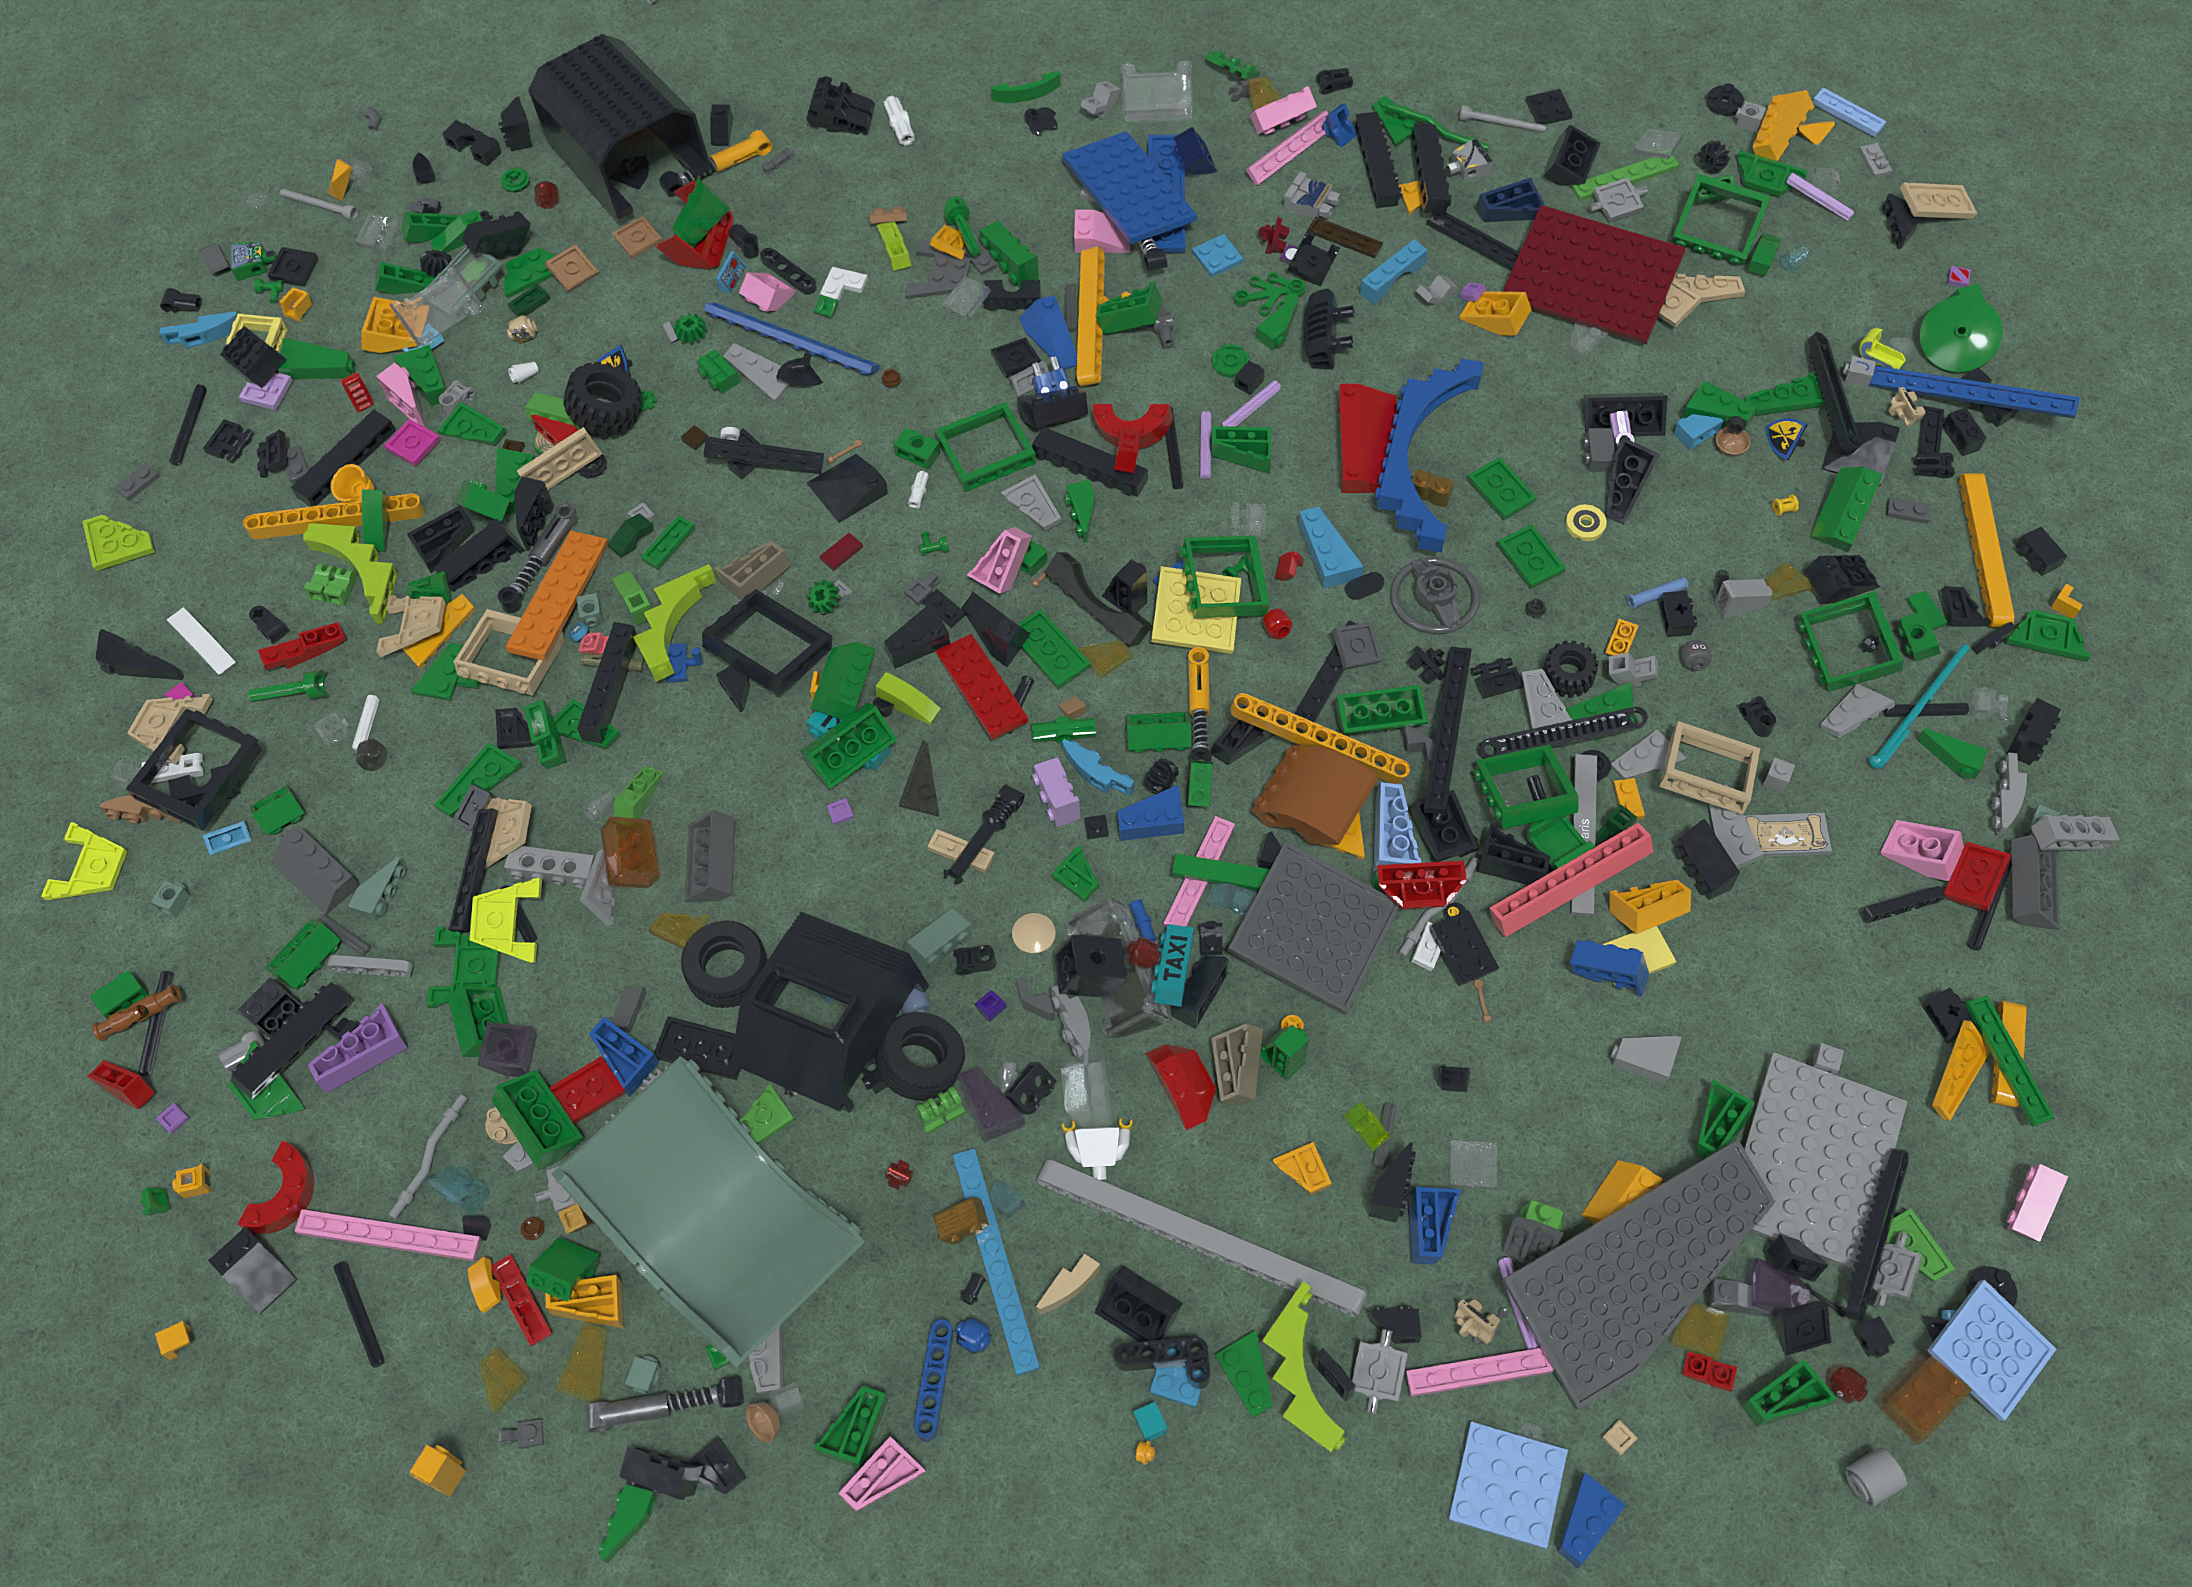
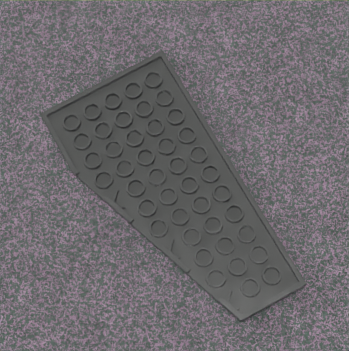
(1631, 1277)

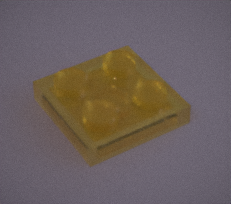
(1701, 1331)

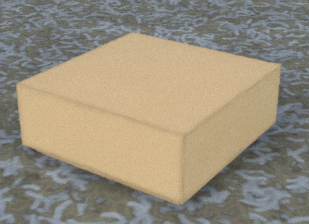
(1619, 1438)

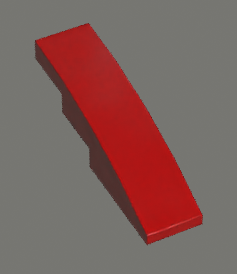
(521, 1300)

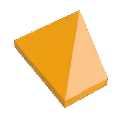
(1815, 131)
(339, 179)

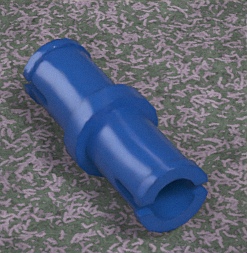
(1142, 920)

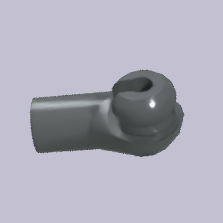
(374, 118)

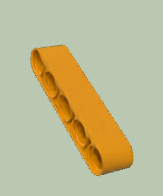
(2014, 1019)

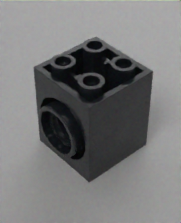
(1090, 966)

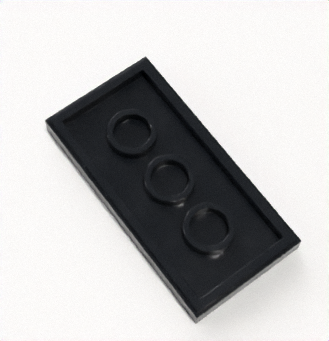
(704, 1045)

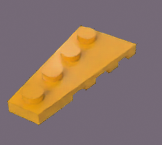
(1962, 1068)

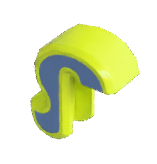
(1883, 355)

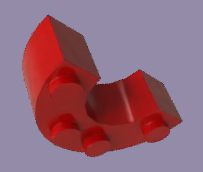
(1151, 425)
(291, 1198)

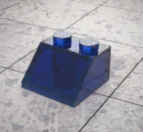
(1194, 153)

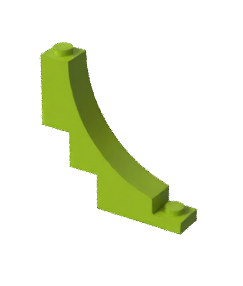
(343, 542)
(674, 600)
(1287, 1339)

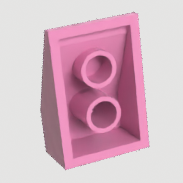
(1097, 229)
(401, 392)
(1924, 848)

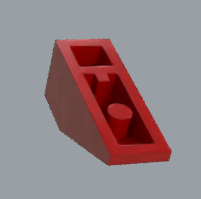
(552, 430)
(122, 1084)

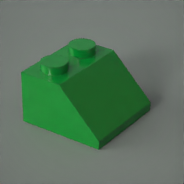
(276, 810)

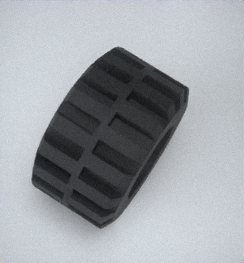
(1574, 655)

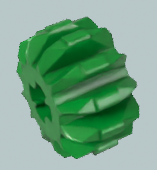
(690, 328)
(830, 592)

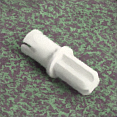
(918, 489)

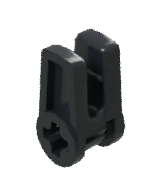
(1336, 80)
(1934, 465)

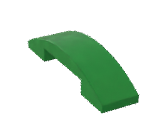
(1026, 92)

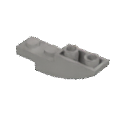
(2011, 794)
(1075, 1023)

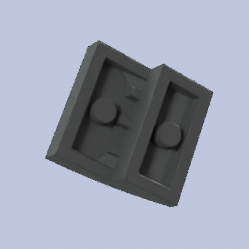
(1530, 1239)

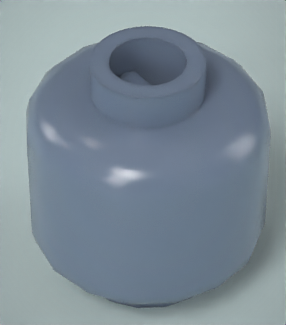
(916, 1002)

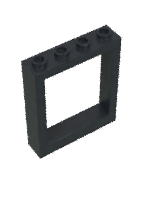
(819, 640)
(221, 788)

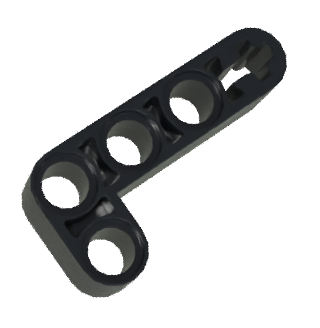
(1162, 1360)

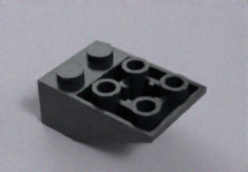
(252, 356)
(531, 509)
(1840, 577)
(269, 1007)
(1388, 1195)

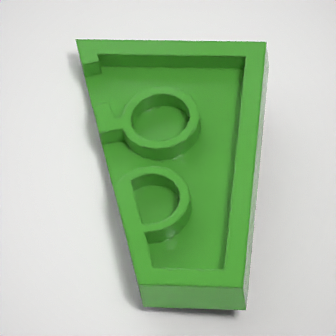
(767, 1116)
(1934, 1262)

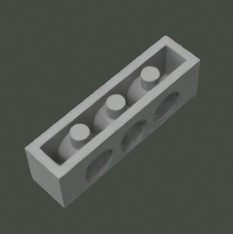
(2075, 832)
(520, 858)

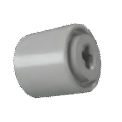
(1875, 1477)

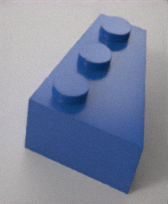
(1152, 816)
(1610, 963)
(624, 1055)
(1430, 1222)
(1589, 1520)

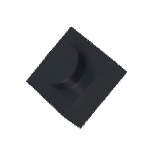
(1096, 827)

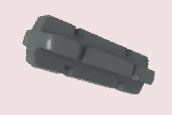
(778, 160)

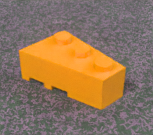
(1650, 906)
(592, 1301)
(438, 1469)

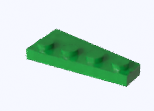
(1796, 395)

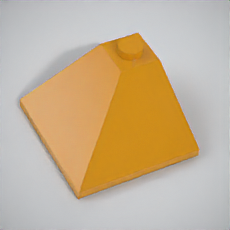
(383, 330)

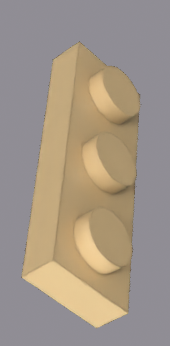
(951, 847)

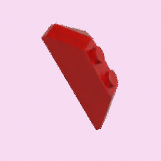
(1422, 883)
(1184, 1082)

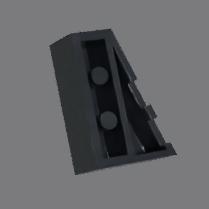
(1052, 406)
(441, 536)
(2035, 731)

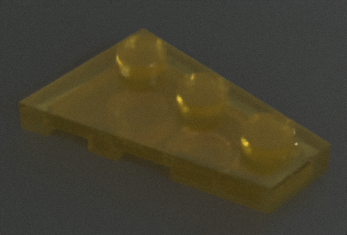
(584, 1367)

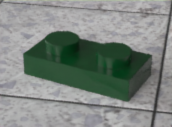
(528, 300)

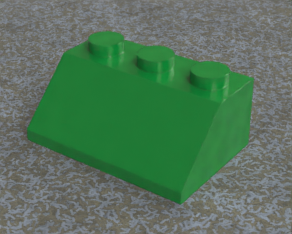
(1158, 731)
(303, 954)
(471, 1011)

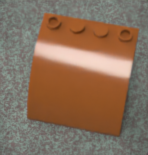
(1315, 793)

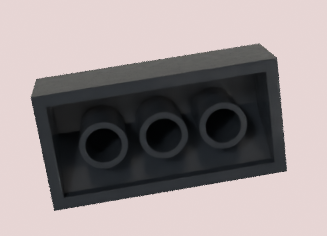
(1645, 411)

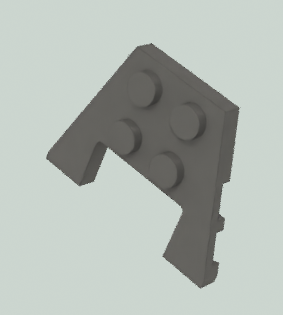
(944, 275)

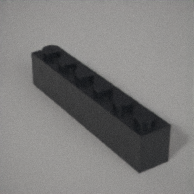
(1377, 160)
(1430, 168)
(352, 449)
(1088, 461)
(607, 683)
(290, 1040)

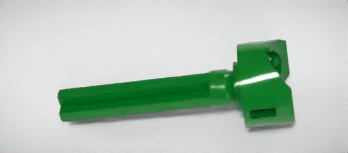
(958, 216)
(312, 685)

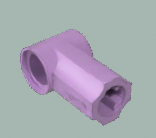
(1620, 427)

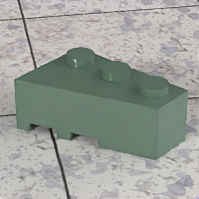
(938, 941)

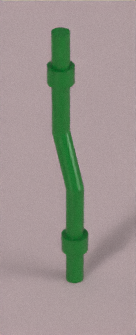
(1406, 112)

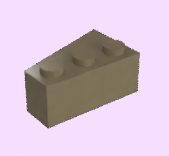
(753, 570)
(1237, 1063)

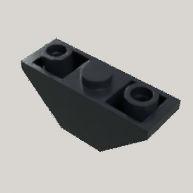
(1899, 219)

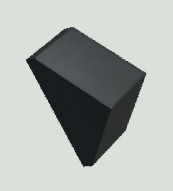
(1270, 851)

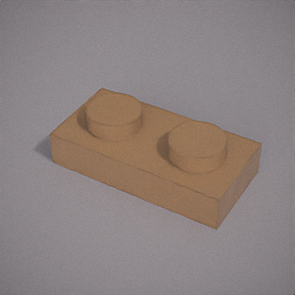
(895, 214)

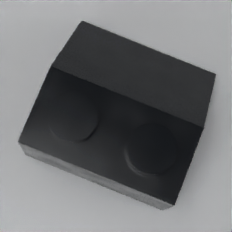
(515, 126)

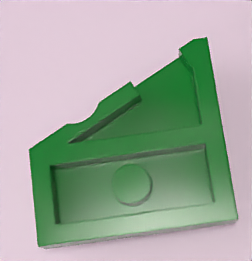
(430, 586)

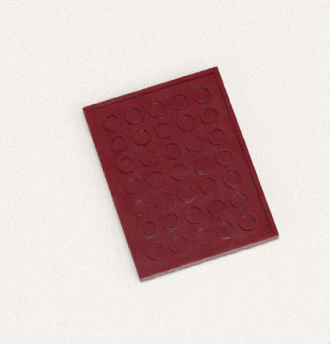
(1595, 273)

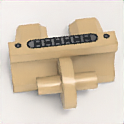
(1904, 407)
(1474, 1323)

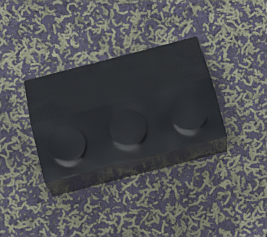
(1572, 157)
(1706, 860)
(1201, 989)
(1138, 1306)

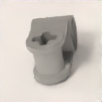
(454, 395)

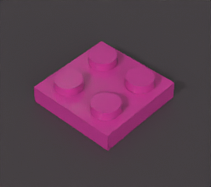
(412, 442)

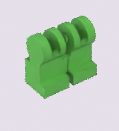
(331, 584)
(948, 1106)

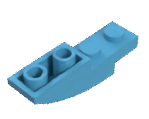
(206, 330)
(1089, 766)

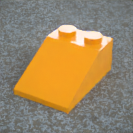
(1498, 312)

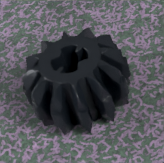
(1714, 156)
(434, 261)
(1161, 776)

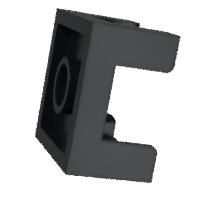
(1311, 261)

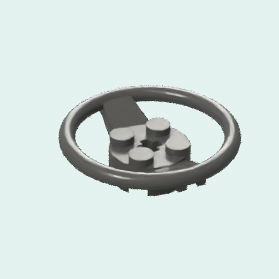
(1438, 599)

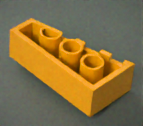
(1780, 123)

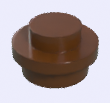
(891, 378)
(532, 1228)

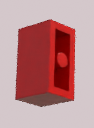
(1127, 450)

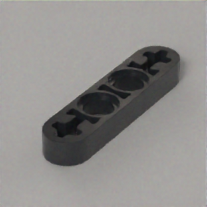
(790, 269)
(1903, 904)

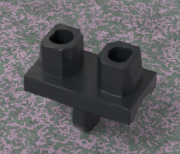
(1420, 658)

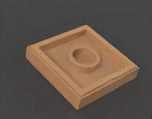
(637, 237)
(571, 268)

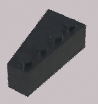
(479, 555)

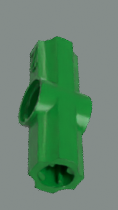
(1063, 728)

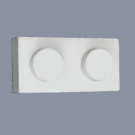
(1427, 950)

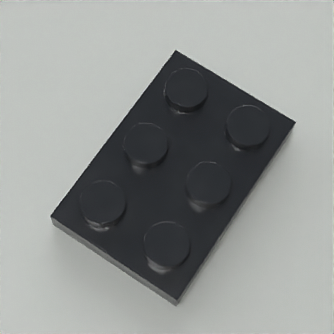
(1464, 948)

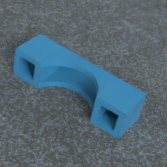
(1379, 281)

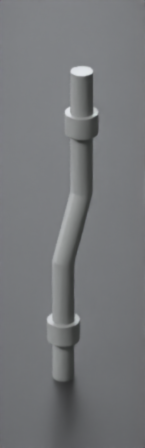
(1414, 935)
(406, 1196)

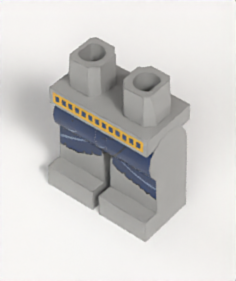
(1310, 197)

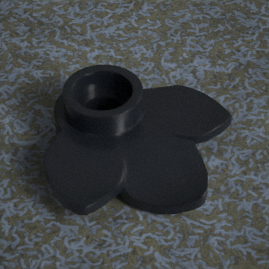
(1040, 119)

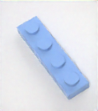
(1849, 112)

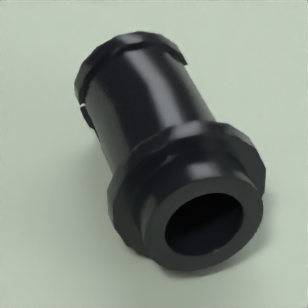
(973, 1288)

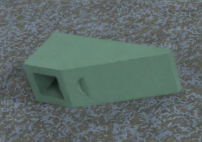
(374, 894)

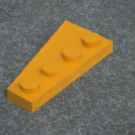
(454, 616)

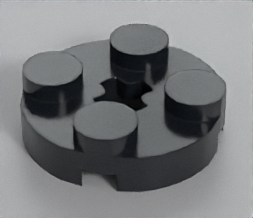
(1728, 92)
(1998, 1279)

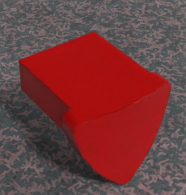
(1287, 565)

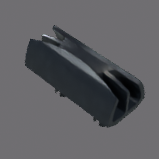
(1320, 329)

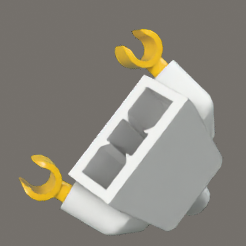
(1098, 1146)

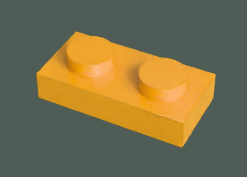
(1628, 796)

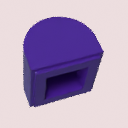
(990, 1006)

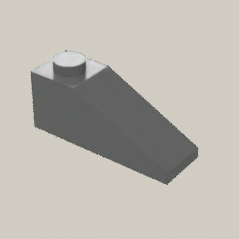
(1734, 1297)

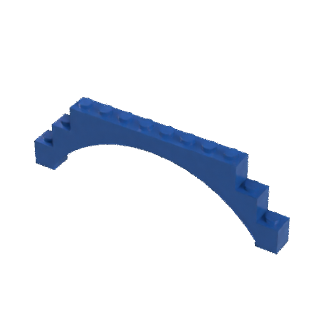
(1397, 486)

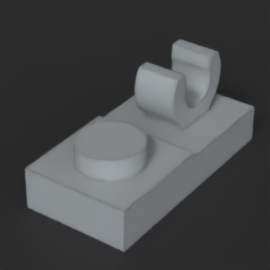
(1875, 160)
(1023, 381)

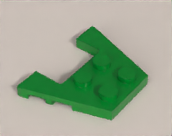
(472, 965)

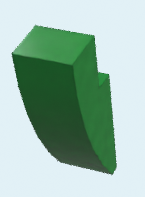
(1764, 254)
(374, 518)
(544, 734)

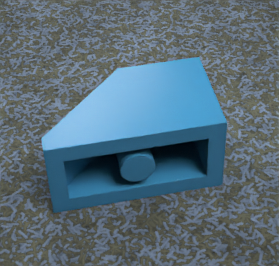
(1697, 429)

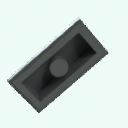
(629, 1008)

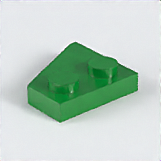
(1076, 875)

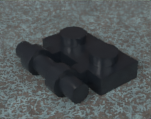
(224, 437)
(272, 453)
(1498, 682)

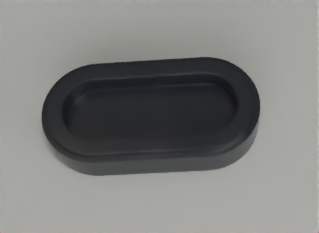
(1364, 585)

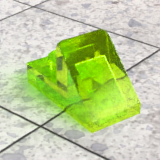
(1367, 1126)

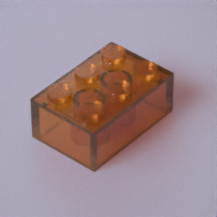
(629, 852)
(1925, 1400)

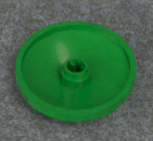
(1956, 351)

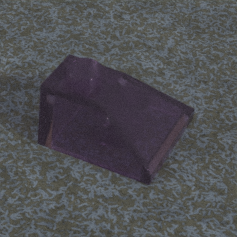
(1776, 1289)

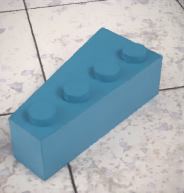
(1328, 550)

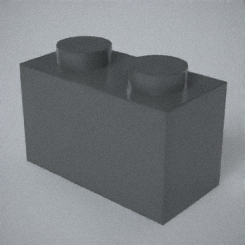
(1600, 449)

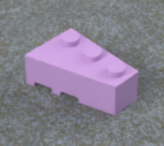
(1056, 792)

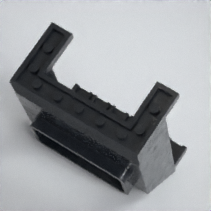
(839, 965)

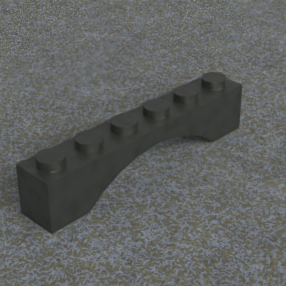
(1069, 574)

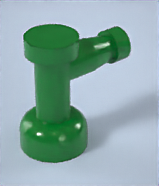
(274, 287)
(927, 547)
(1233, 571)

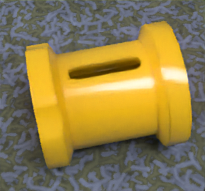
(1785, 505)

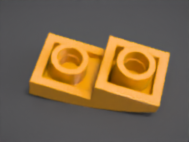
(1621, 638)
(484, 1288)

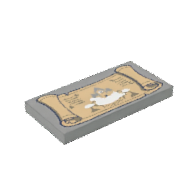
(1791, 834)

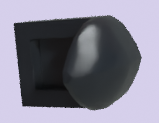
(422, 169)
(1453, 1078)

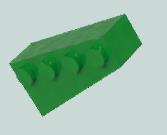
(1009, 253)

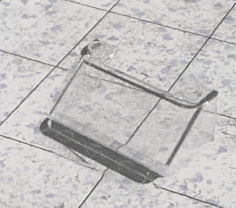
(1156, 95)

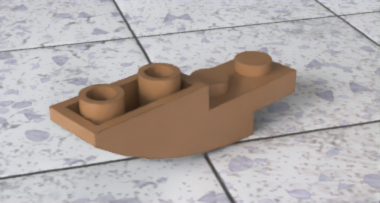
(132, 810)

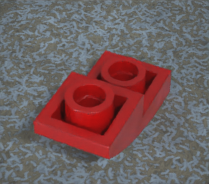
(1713, 1373)

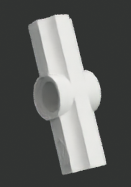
(899, 120)

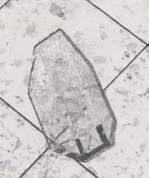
(1087, 1091)

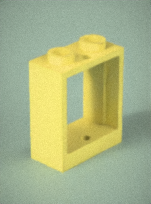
(274, 326)

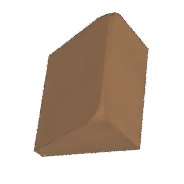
(1073, 708)

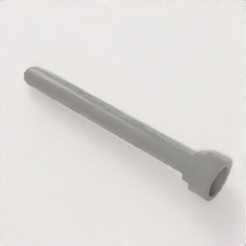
(1467, 114)
(349, 212)

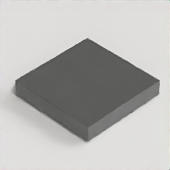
(1357, 645)

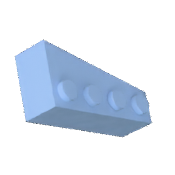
(1393, 829)

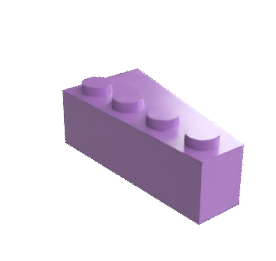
(358, 1051)

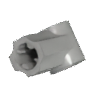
(232, 1056)

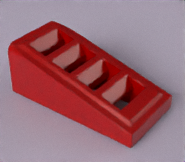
(357, 393)

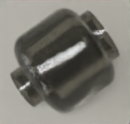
(370, 754)

